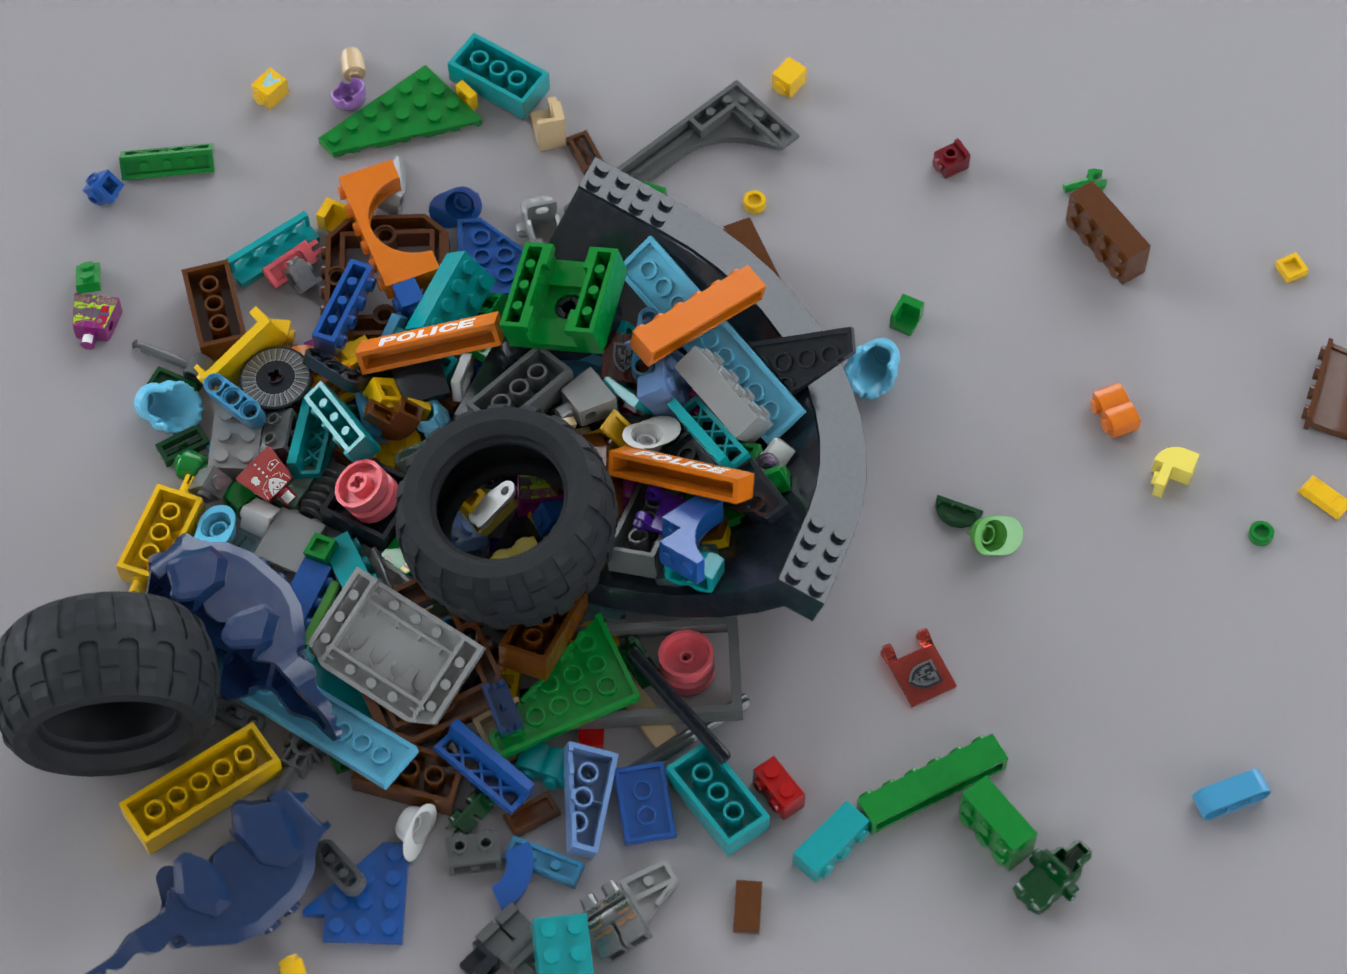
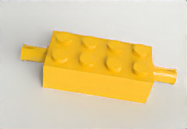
(162, 521)

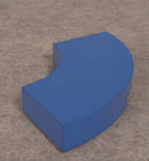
(516, 876)

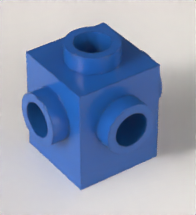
(102, 187)

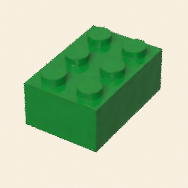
(997, 823)

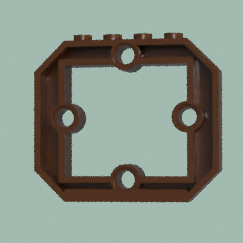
(400, 231)
(465, 704)

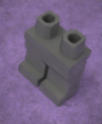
(510, 941)

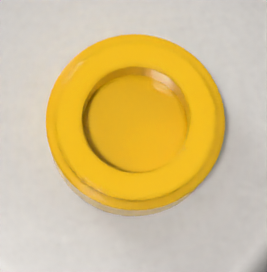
(754, 202)

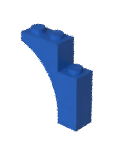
(683, 532)

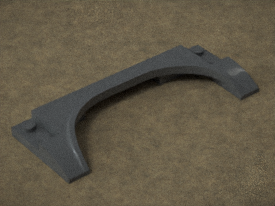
(728, 117)

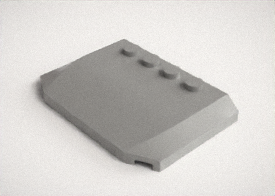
(394, 650)

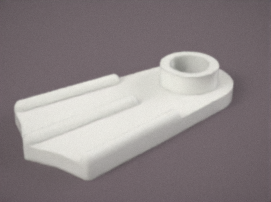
(492, 504)

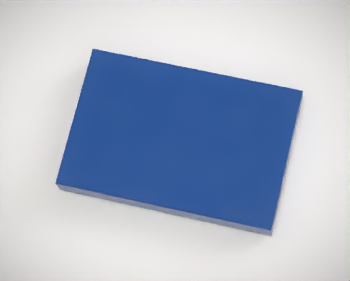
(644, 803)

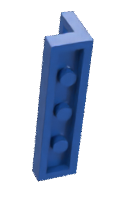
(491, 761)

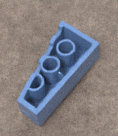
(587, 793)

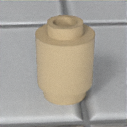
(352, 64)

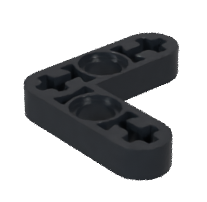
(337, 373)

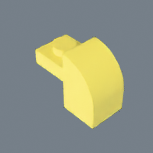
(1173, 464)

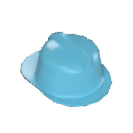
(217, 525)

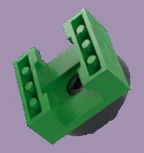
(564, 303)

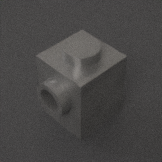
(210, 484)

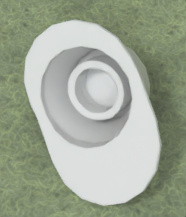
(652, 433)
(414, 828)

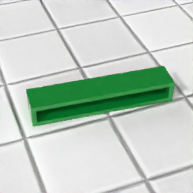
(932, 782)

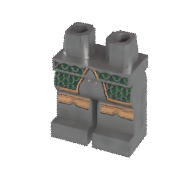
(614, 922)

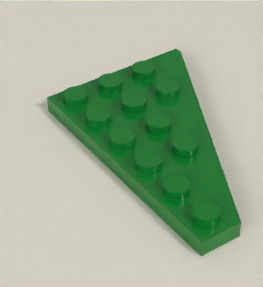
(406, 111)
(581, 688)

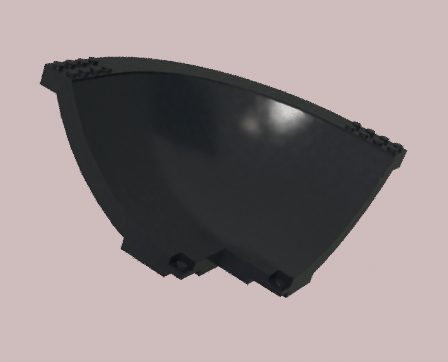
(765, 563)

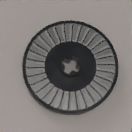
(272, 362)

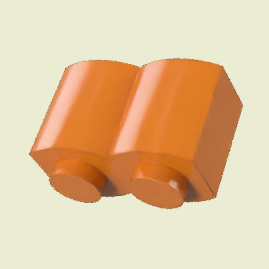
(1115, 410)

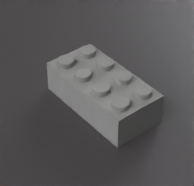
(724, 394)
(232, 442)

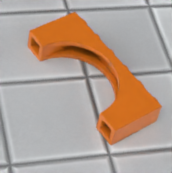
(363, 194)

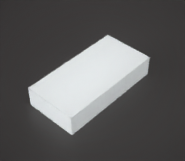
(462, 377)

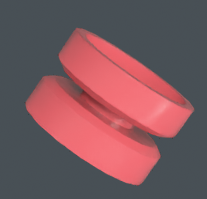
(366, 491)
(687, 661)

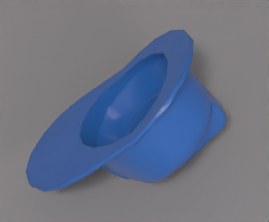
(455, 204)

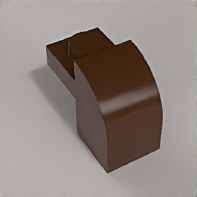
(395, 422)

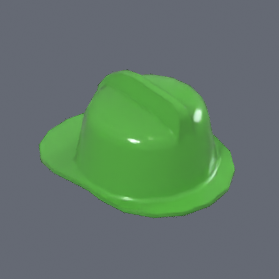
(996, 535)

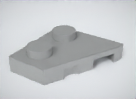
(650, 888)

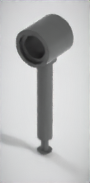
(201, 359)

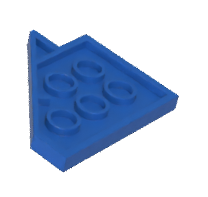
(490, 250)
(375, 913)

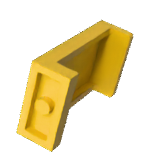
(260, 336)

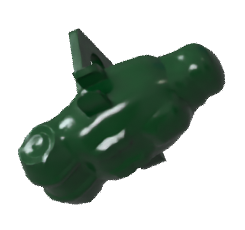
(1052, 876)

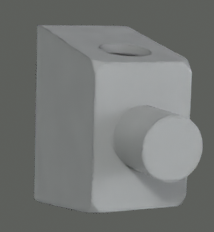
(586, 399)

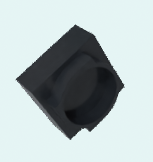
(372, 535)

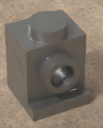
(300, 275)

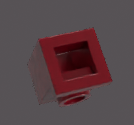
(951, 159)

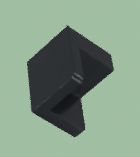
(480, 961)

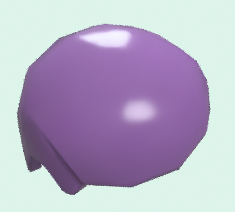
(349, 95)

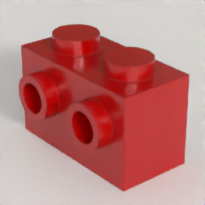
(778, 788)

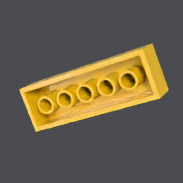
(201, 788)

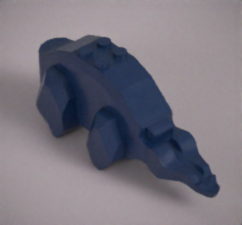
(249, 617)
(239, 886)

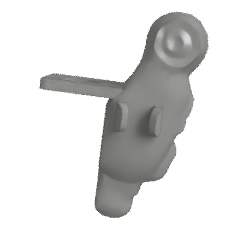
(539, 218)

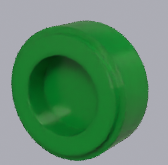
(1261, 533)

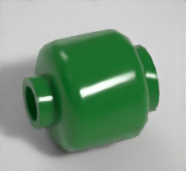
(189, 463)

